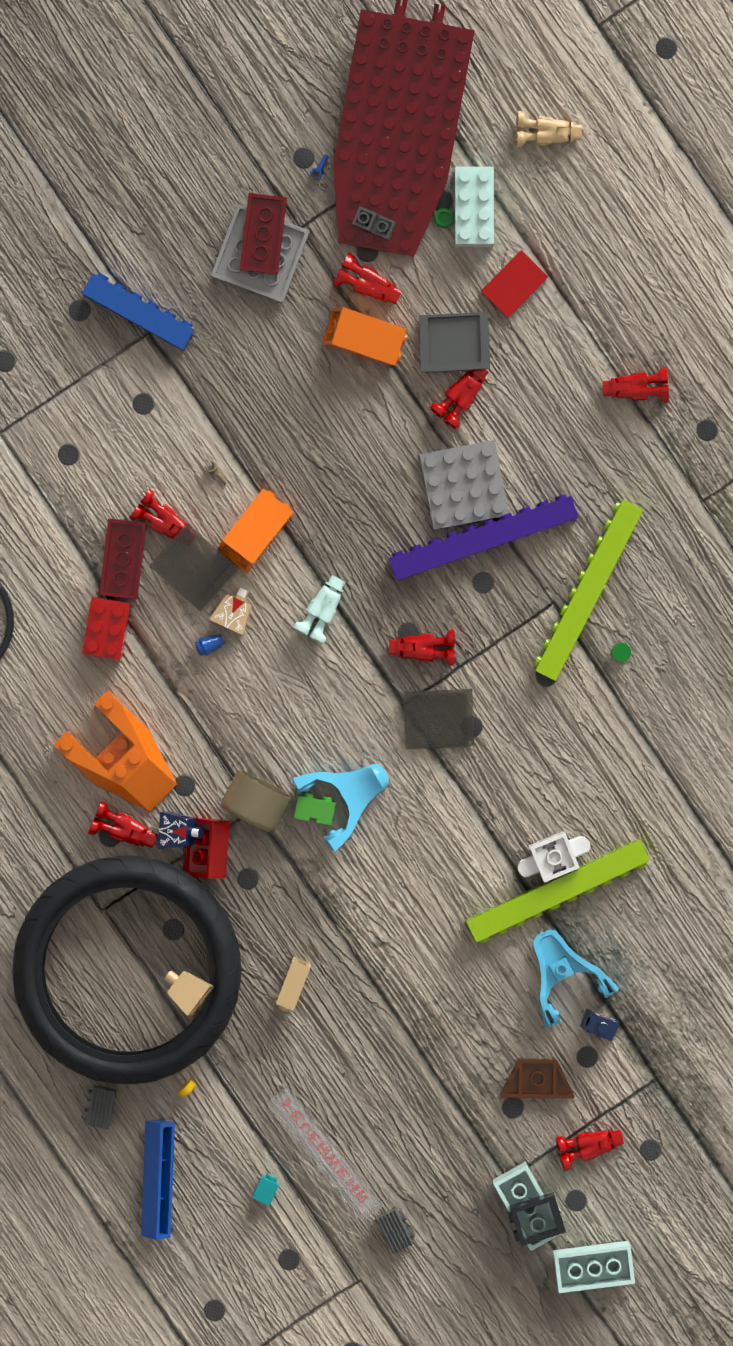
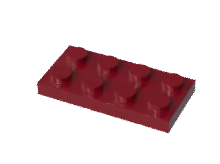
(263, 233)
(123, 558)

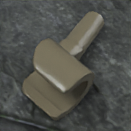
(215, 471)

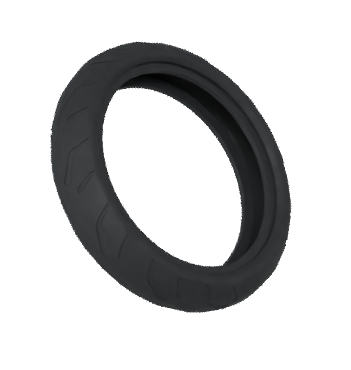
(58, 1037)

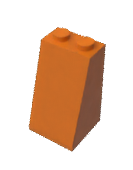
(364, 336)
(255, 530)

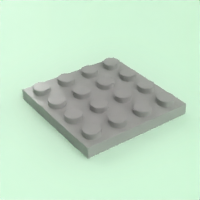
(264, 284)
(464, 484)

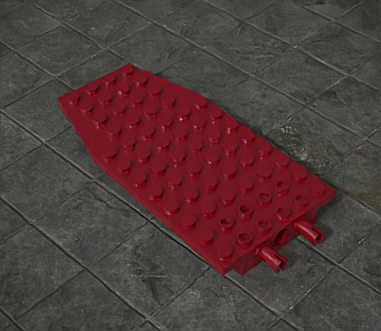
(398, 124)

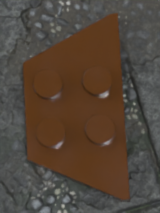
(537, 1080)

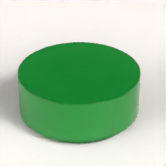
(444, 218)
(621, 652)

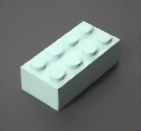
(474, 206)
(519, 1186)
(593, 1267)

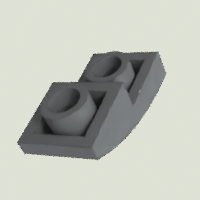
(374, 223)

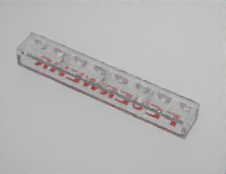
(325, 1153)

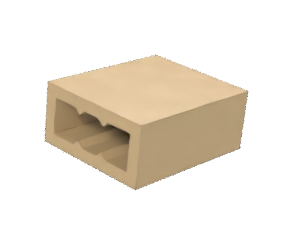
(293, 984)

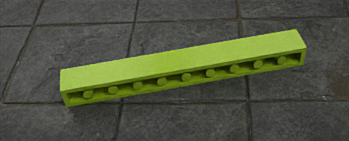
(588, 590)
(558, 890)

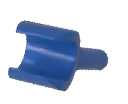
(319, 168)

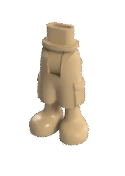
(548, 130)

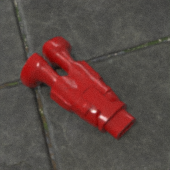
(369, 283)
(635, 386)
(463, 394)
(166, 520)
(422, 647)
(124, 827)
(589, 1146)

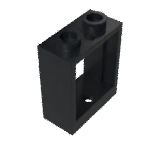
(550, 1197)

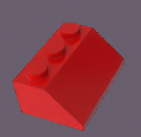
(209, 854)

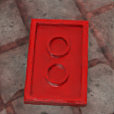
(514, 284)

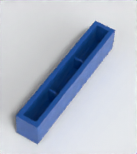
(138, 312)
(157, 1179)

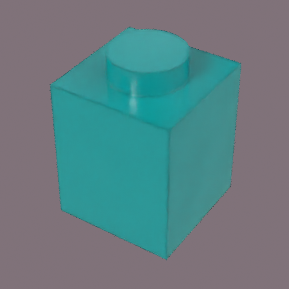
(266, 1189)

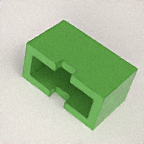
(317, 808)

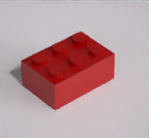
(106, 628)

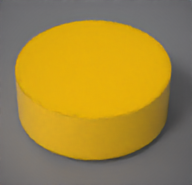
(186, 1088)

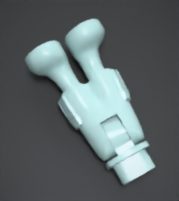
(323, 607)

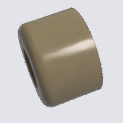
(255, 801)

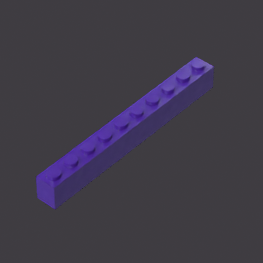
(484, 537)

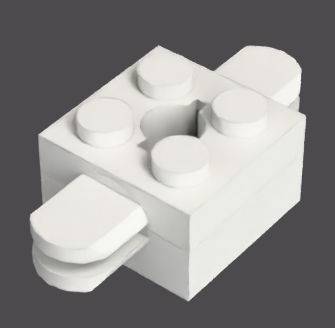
(553, 856)

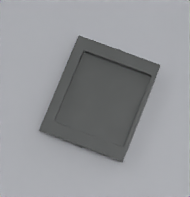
(454, 342)

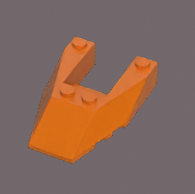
(129, 764)

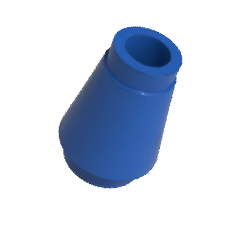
(209, 644)

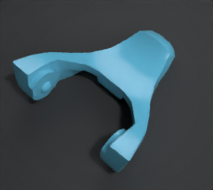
(356, 790)
(557, 963)

